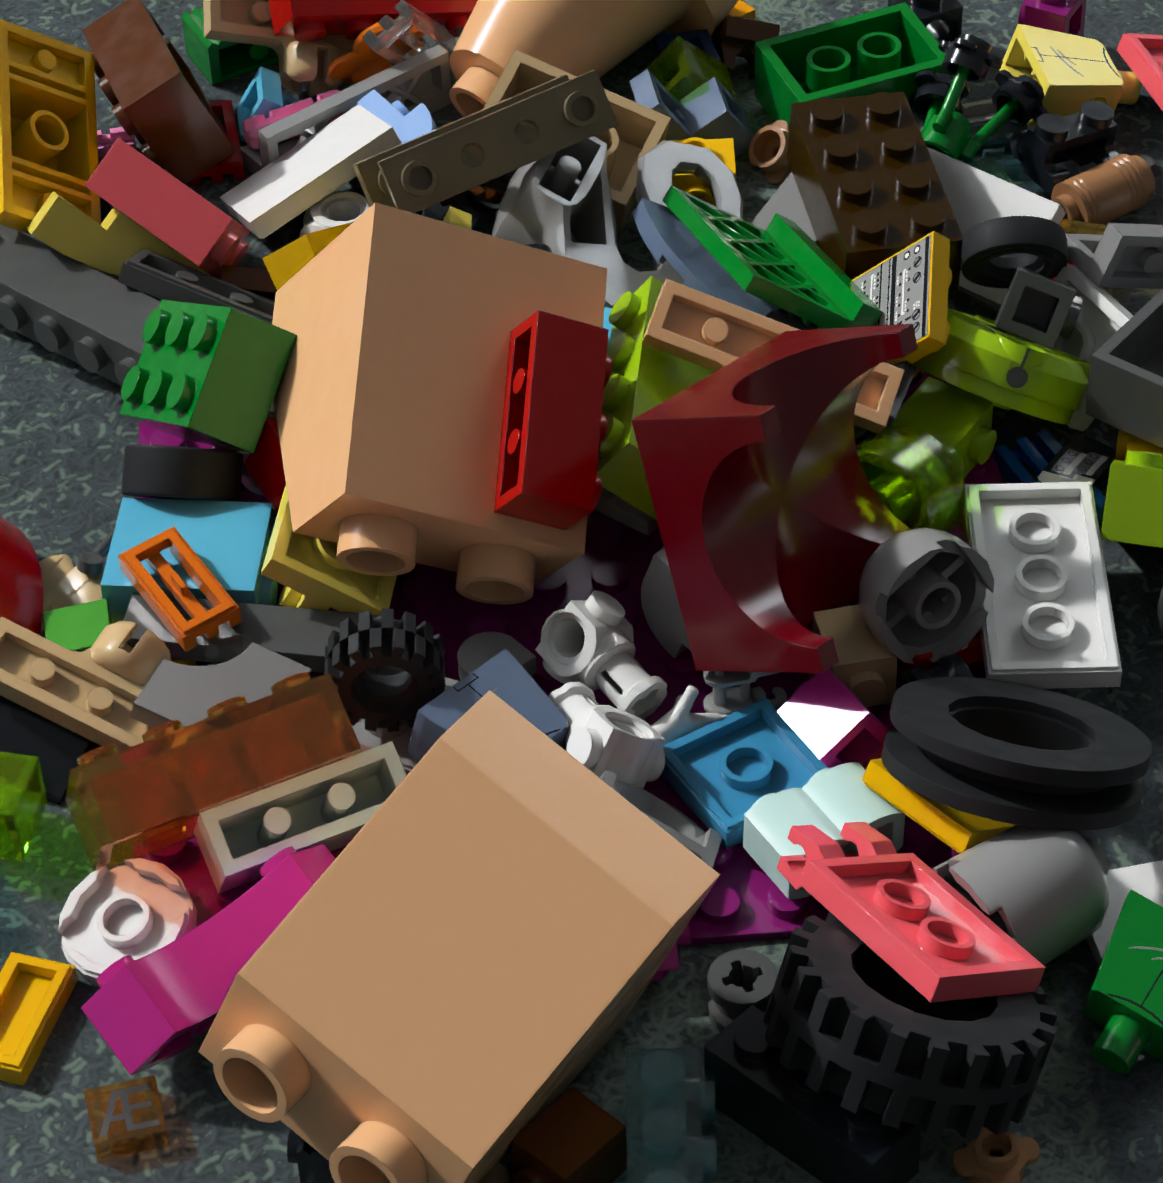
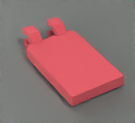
(909, 916)

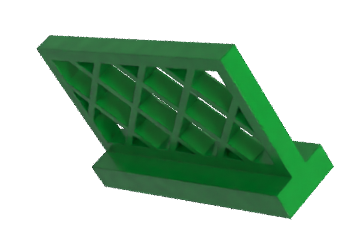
(777, 264)

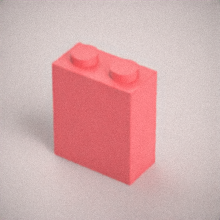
(169, 209)

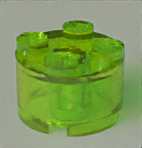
(914, 476)

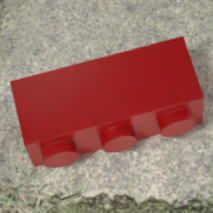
(552, 421)

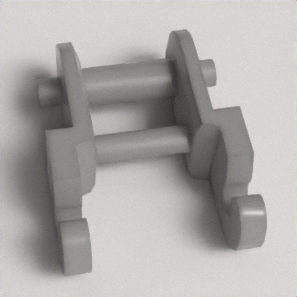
(730, 700)

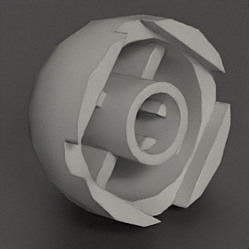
(924, 593)

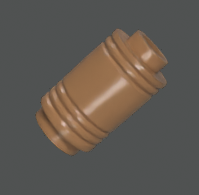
(1106, 190)

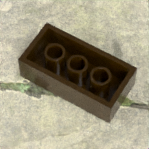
(868, 180)

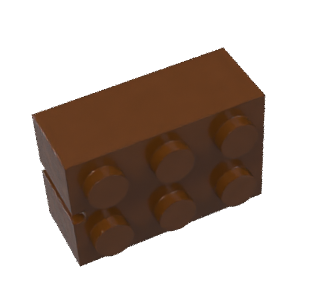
(155, 92)

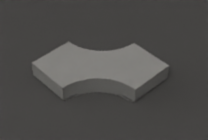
(189, 691)

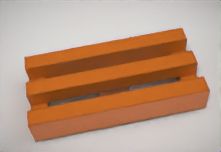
(201, 620)

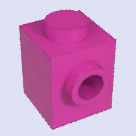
(834, 722)

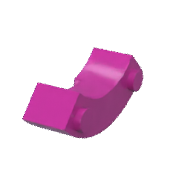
(178, 989)

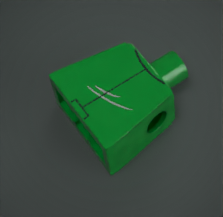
(1130, 988)

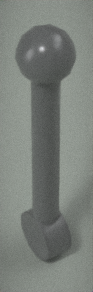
(92, 562)

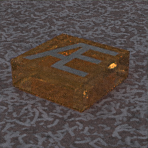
(126, 1118)

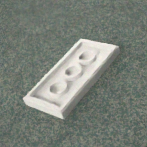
(1051, 590)

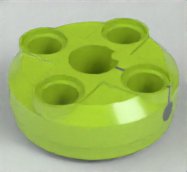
(1009, 369)

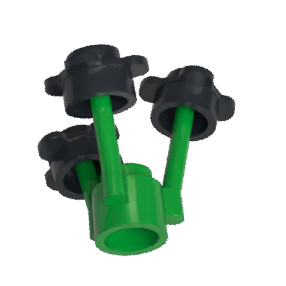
(941, 95)

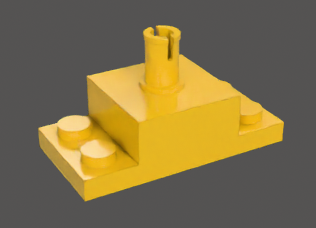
(45, 125)

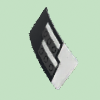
(1078, 461)

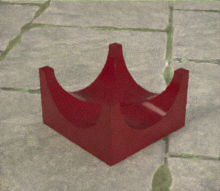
(769, 496)

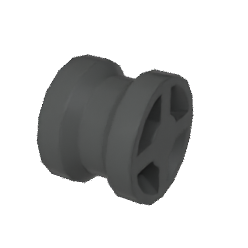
(729, 978)

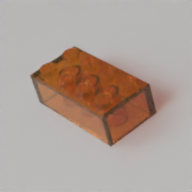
(154, 791)

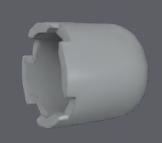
(1035, 886)

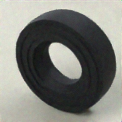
(1001, 244)

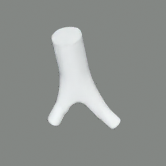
(680, 721)

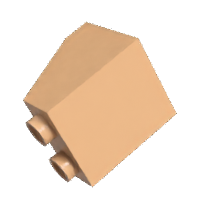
(402, 395)
(456, 959)

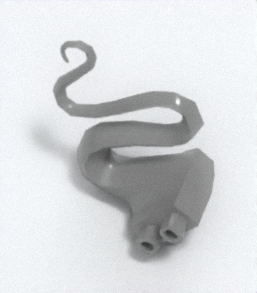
(571, 210)

